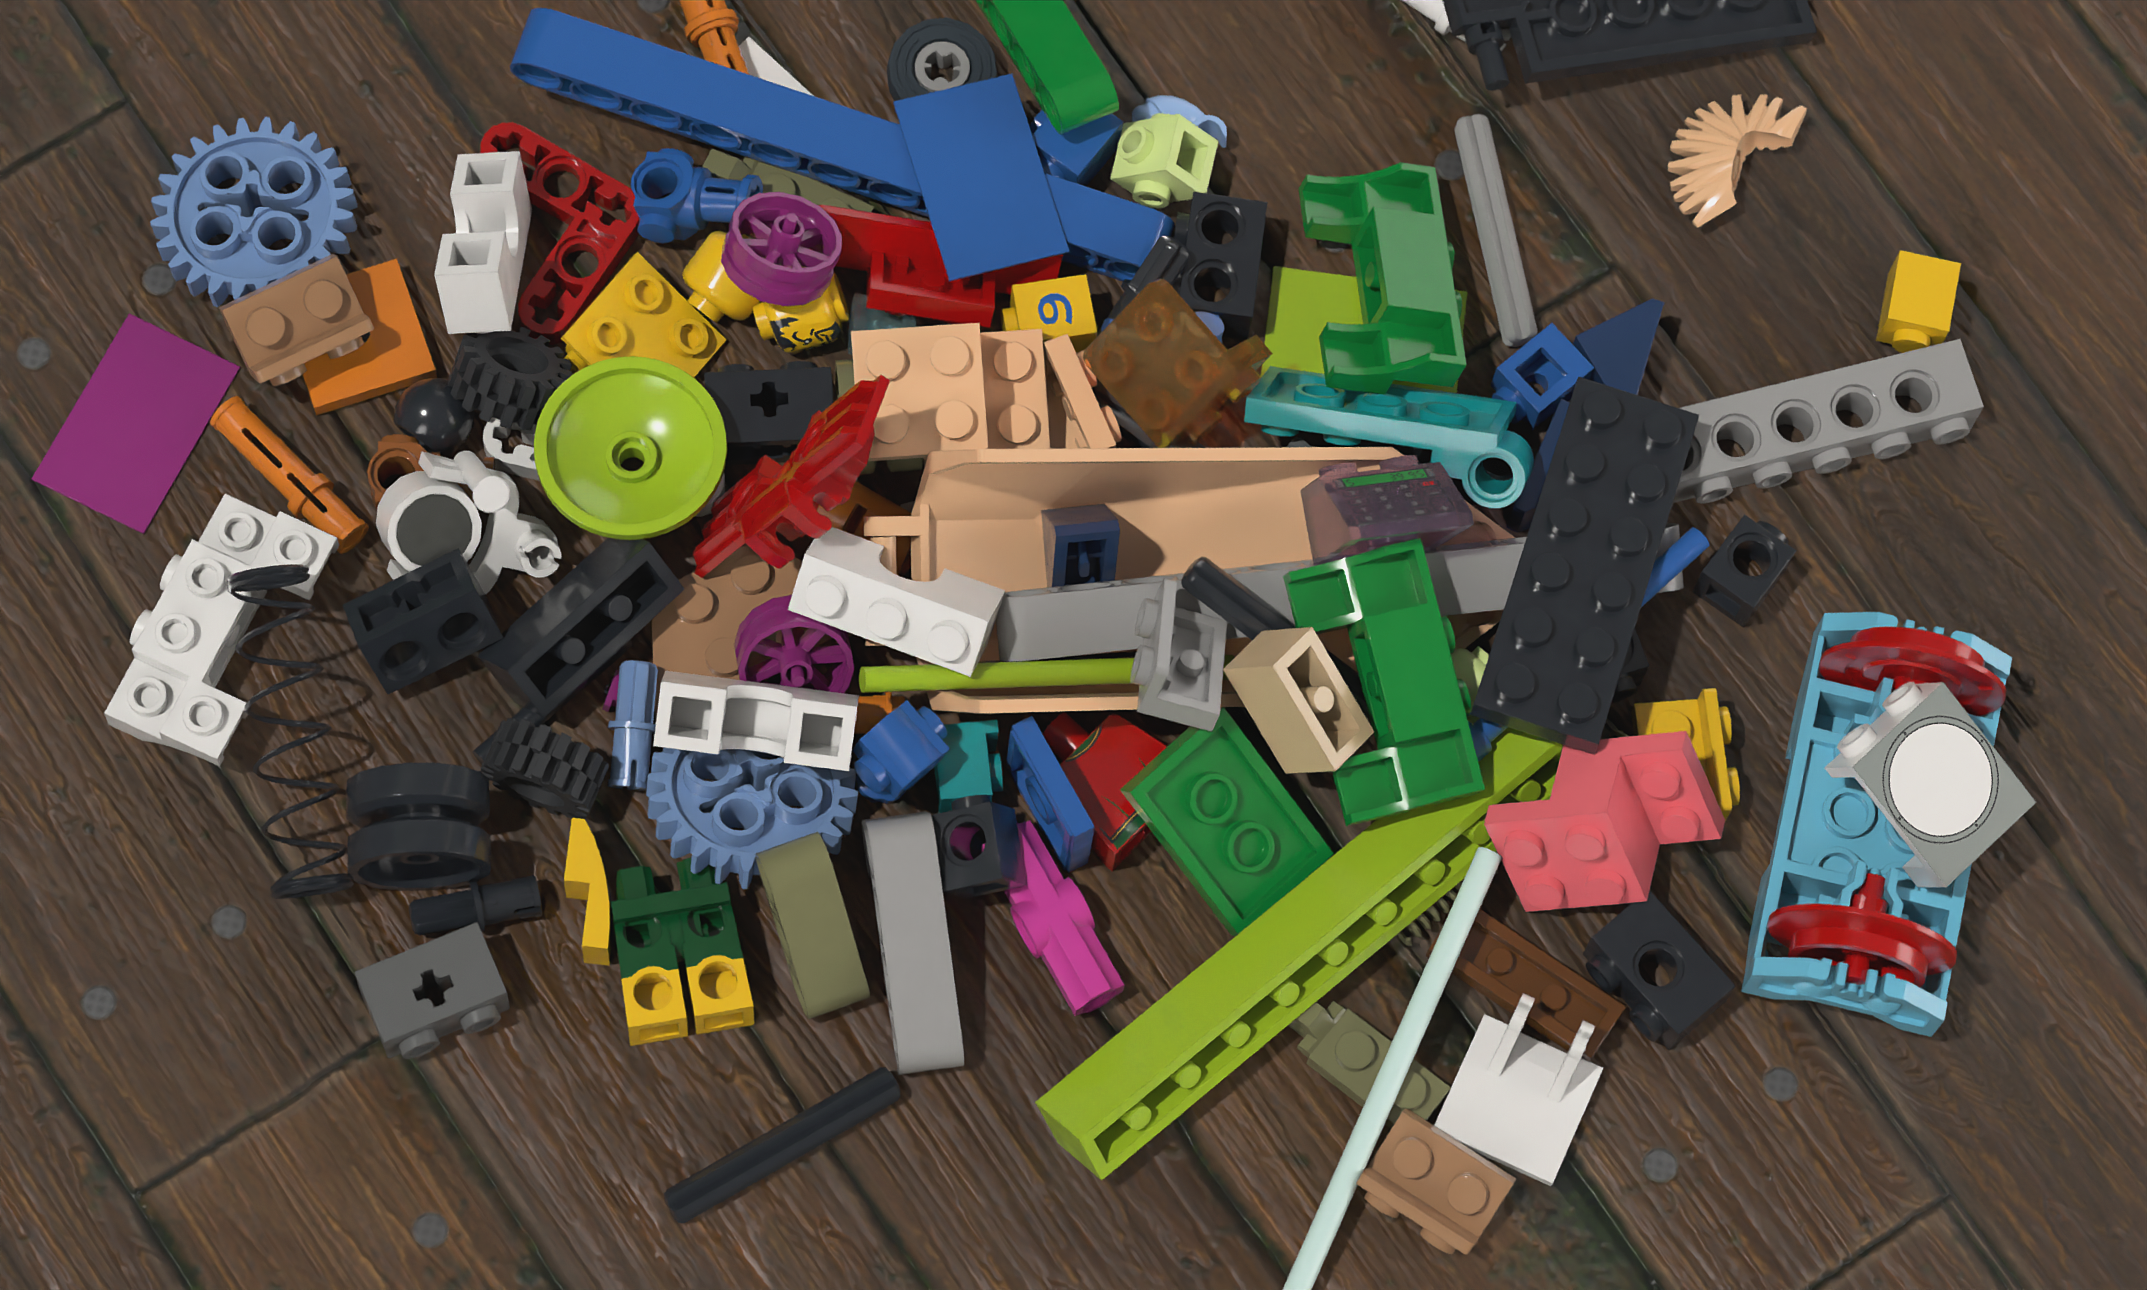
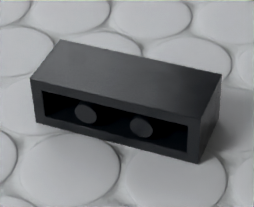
(581, 623)

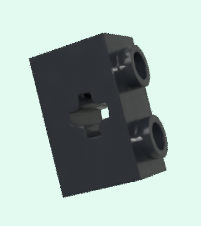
(740, 393)

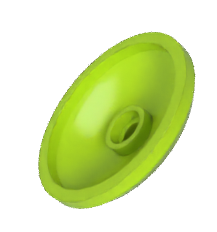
(625, 412)

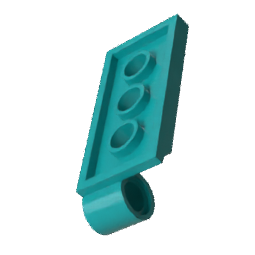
(1453, 425)

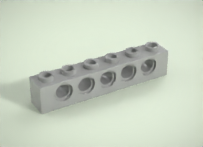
(1932, 375)

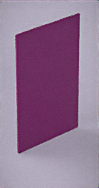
(136, 423)

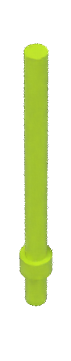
(1000, 675)

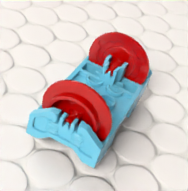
(1835, 871)

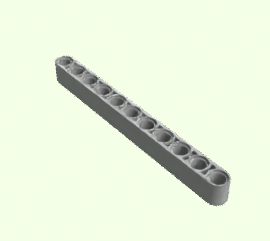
(1104, 614)

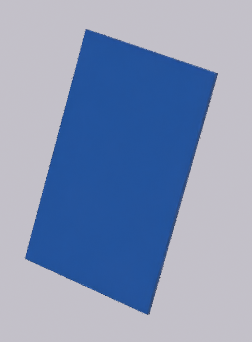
(980, 177)

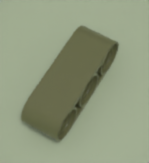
(812, 925)

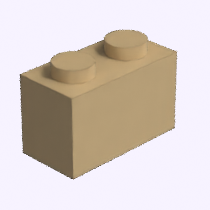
(1298, 700)

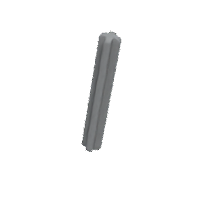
(1495, 230)

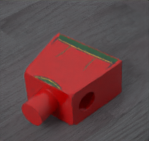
(1097, 770)

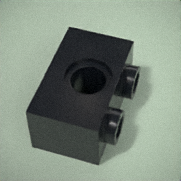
(1652, 934)

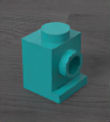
(967, 765)

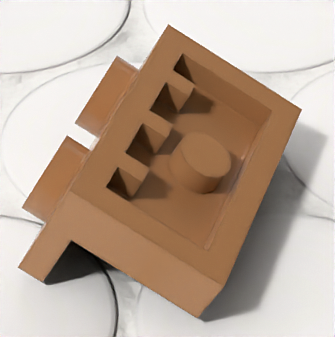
(297, 321)
(1435, 1184)

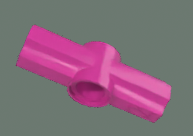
(1060, 928)

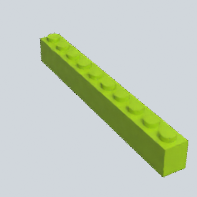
(1283, 963)

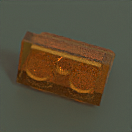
(1171, 366)

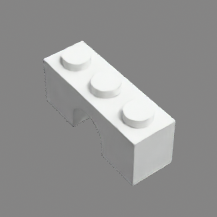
(484, 259)
(933, 620)
(746, 715)

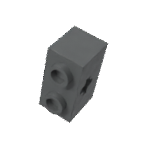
(460, 970)

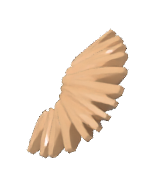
(1719, 146)

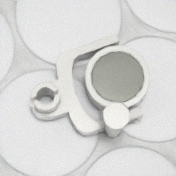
(432, 515)

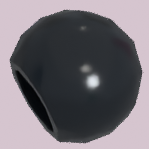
(433, 416)

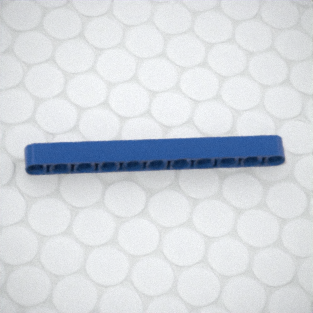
(792, 130)

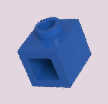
(1079, 152)

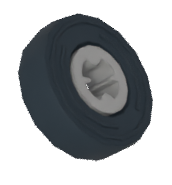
(939, 43)

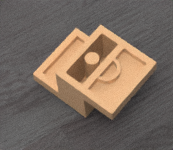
(954, 389)

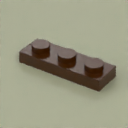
(1507, 965)

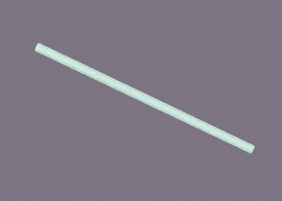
(1393, 1070)

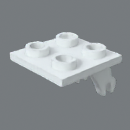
(1519, 1096)

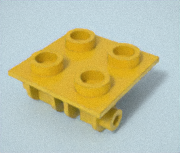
(641, 318)

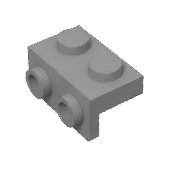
(1179, 661)

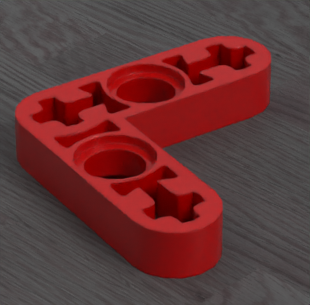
(584, 232)

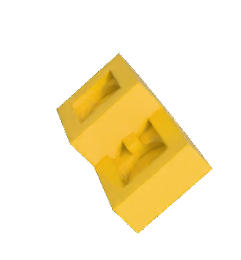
(587, 881)

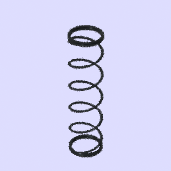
(265, 579)

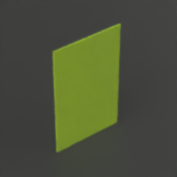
(1301, 308)

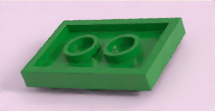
(1227, 822)

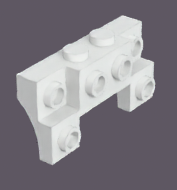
(198, 623)

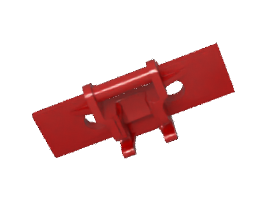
(788, 495)

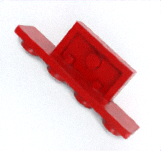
(910, 275)

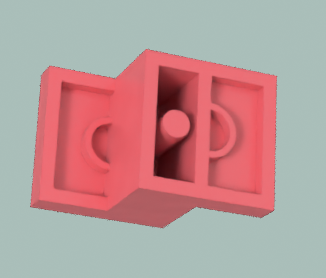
(1605, 822)

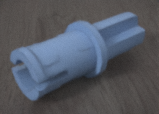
(633, 725)

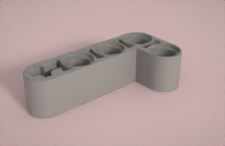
(914, 941)

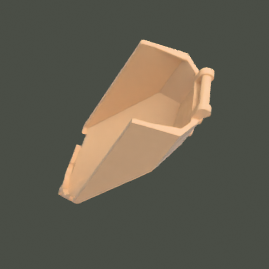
(1172, 506)

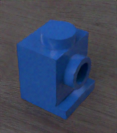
(1544, 360)

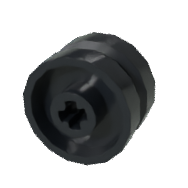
(418, 826)

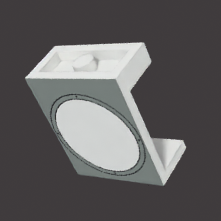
(1933, 780)

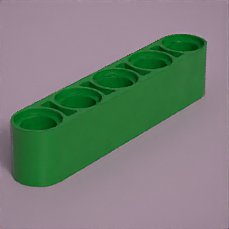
(1053, 60)

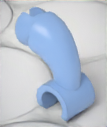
(1173, 105)

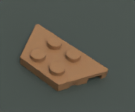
(702, 622)

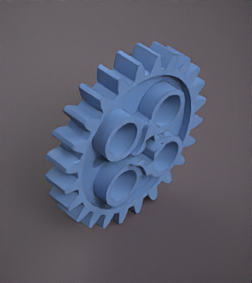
(251, 209)
(748, 796)

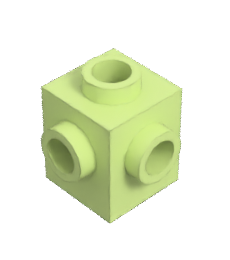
(1163, 159)

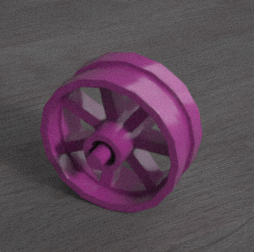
(772, 261)
(793, 649)

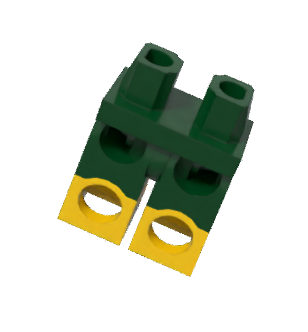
(674, 931)

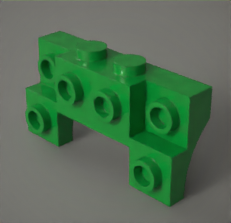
(1401, 278)
(1404, 675)

